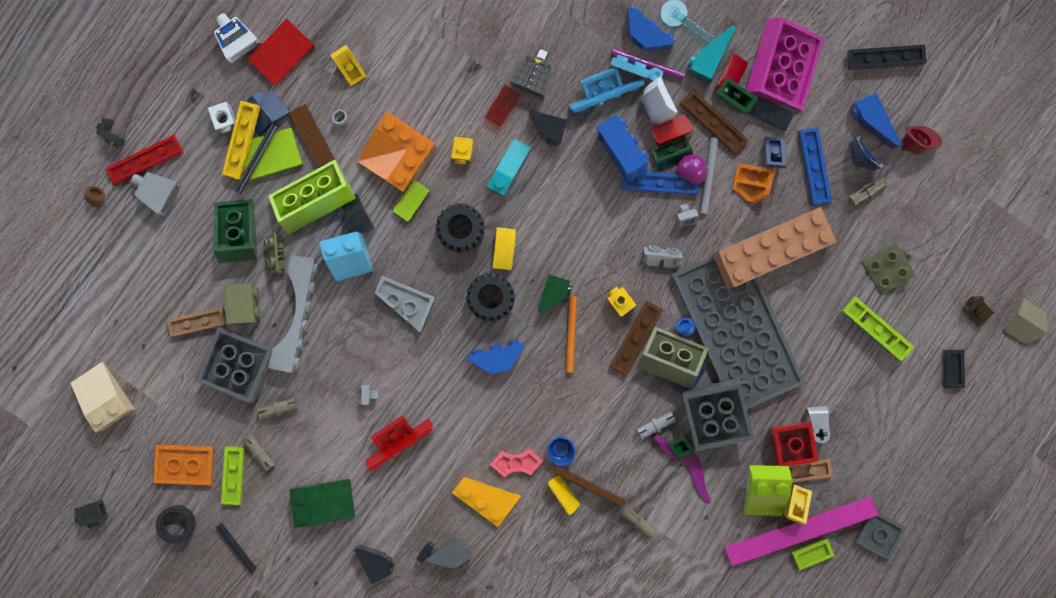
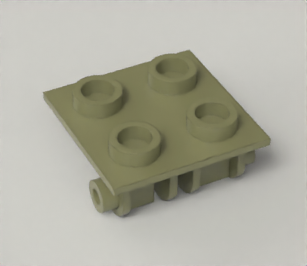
(271, 245)
(889, 268)

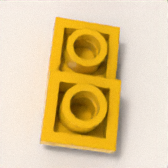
(504, 248)

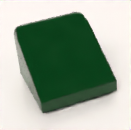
(681, 446)

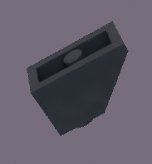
(548, 126)
(357, 216)
(374, 562)

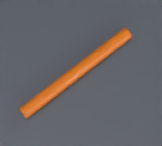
(571, 334)

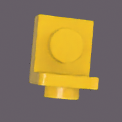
(462, 150)

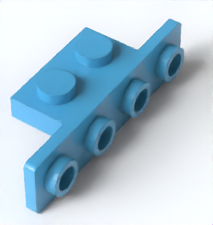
(603, 87)

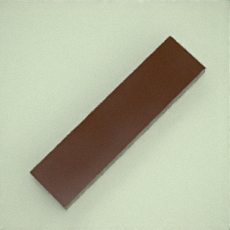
(713, 122)
(312, 135)
(636, 338)
(590, 486)

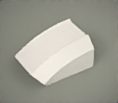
(658, 102)

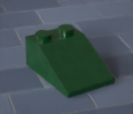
(234, 231)
(321, 503)

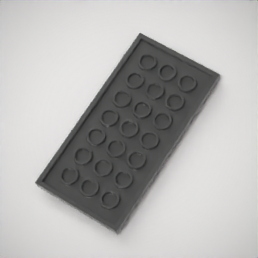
(739, 332)

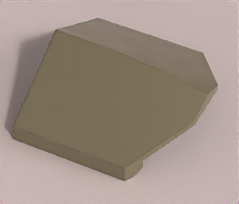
(1027, 323)

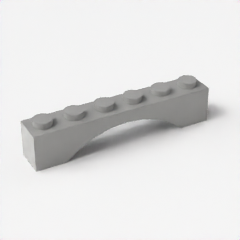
(285, 354)

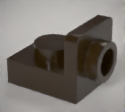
(977, 309)

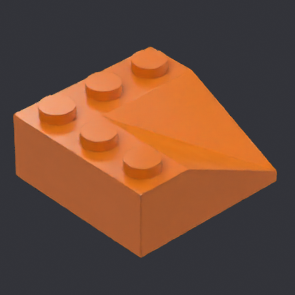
(396, 152)

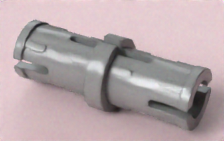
(656, 425)

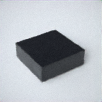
(425, 551)

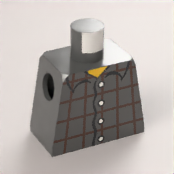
(533, 74)

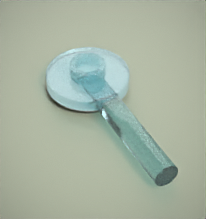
(675, 13)

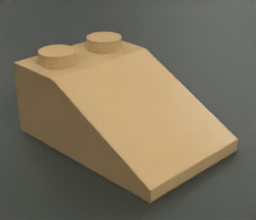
(101, 397)

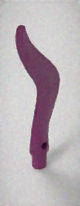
(691, 461)

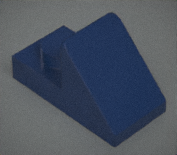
(774, 153)

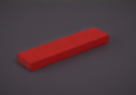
(144, 160)

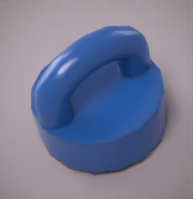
(685, 327)

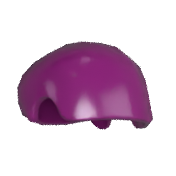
(692, 169)

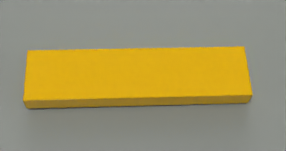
(241, 140)

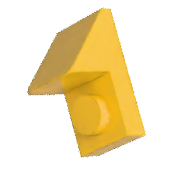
(348, 65)
(798, 504)

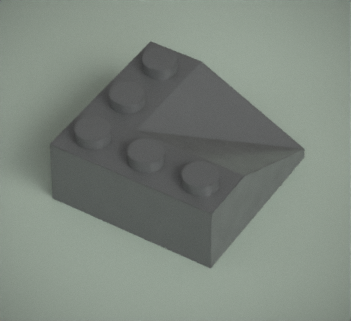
(235, 365)
(718, 414)

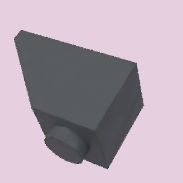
(451, 554)

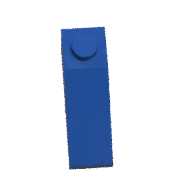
(873, 117)

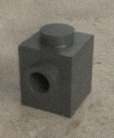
(90, 514)

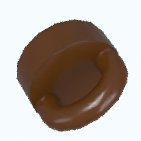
(94, 195)

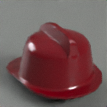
(920, 139)

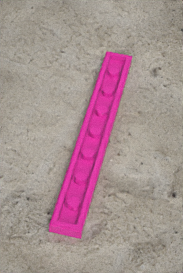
(797, 532)

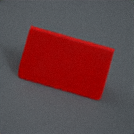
(734, 70)
(671, 130)

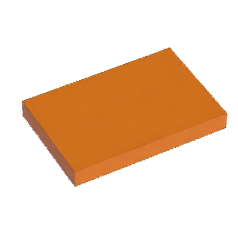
(183, 465)

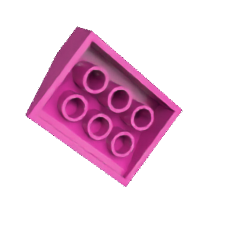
(785, 63)

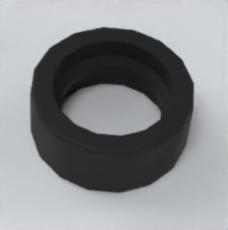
(160, 524)

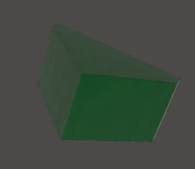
(736, 97)

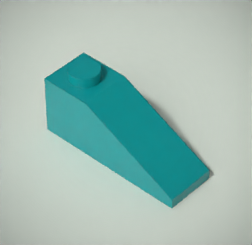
(708, 58)
(508, 168)

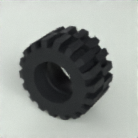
(453, 212)
(480, 283)

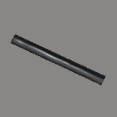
(255, 159)

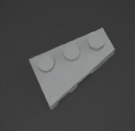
(406, 301)

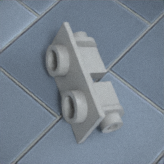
(654, 254)

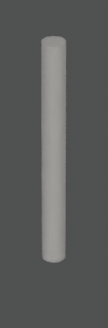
(708, 180)

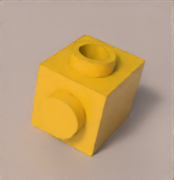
(620, 301)

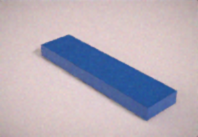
(815, 166)
(661, 184)

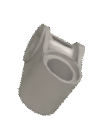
(820, 421)

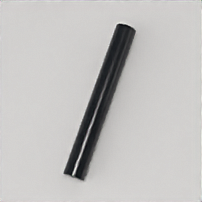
(236, 547)

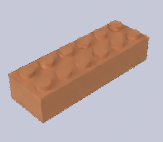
(774, 248)

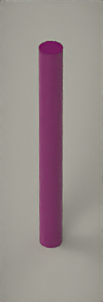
(649, 64)

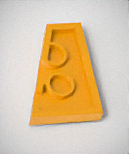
(485, 499)

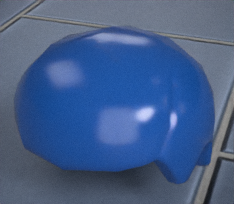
(561, 451)

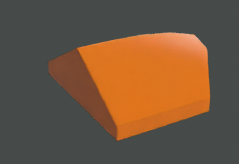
(753, 182)

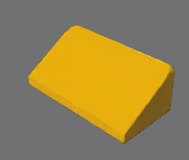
(563, 494)

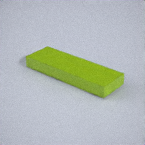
(232, 475)

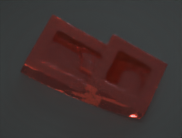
(502, 106)

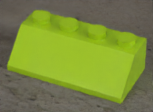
(311, 197)

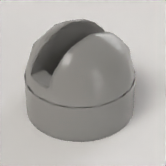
(338, 115)

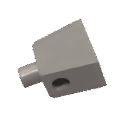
(155, 191)

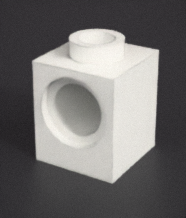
(217, 112)

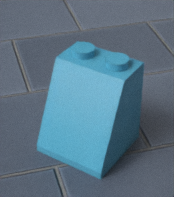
(346, 256)

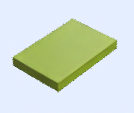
(279, 155)

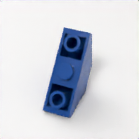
(646, 32)
(498, 358)

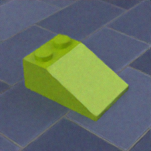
(767, 490)

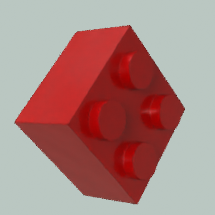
(793, 444)

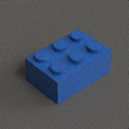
(622, 148)

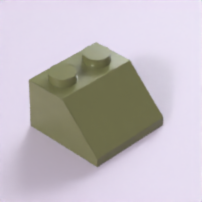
(241, 303)

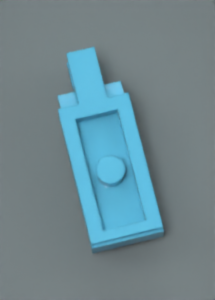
(638, 68)

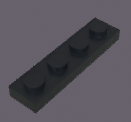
(886, 57)

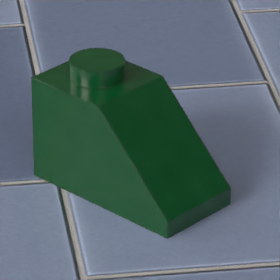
(554, 292)

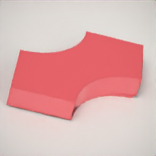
(508, 463)

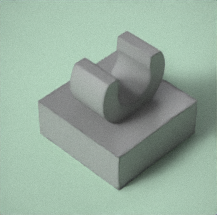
(686, 216)
(365, 394)

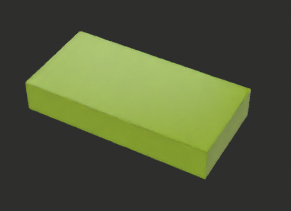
(411, 201)
(812, 554)

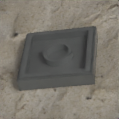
(880, 535)

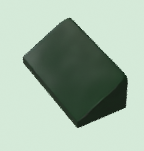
(671, 153)

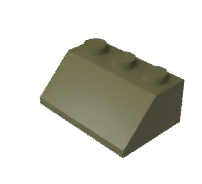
(673, 357)

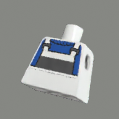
(234, 38)

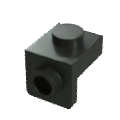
(103, 130)

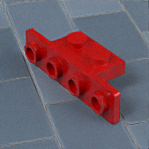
(395, 438)

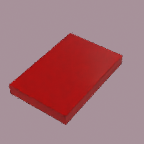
(281, 52)

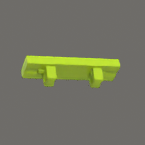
(878, 328)

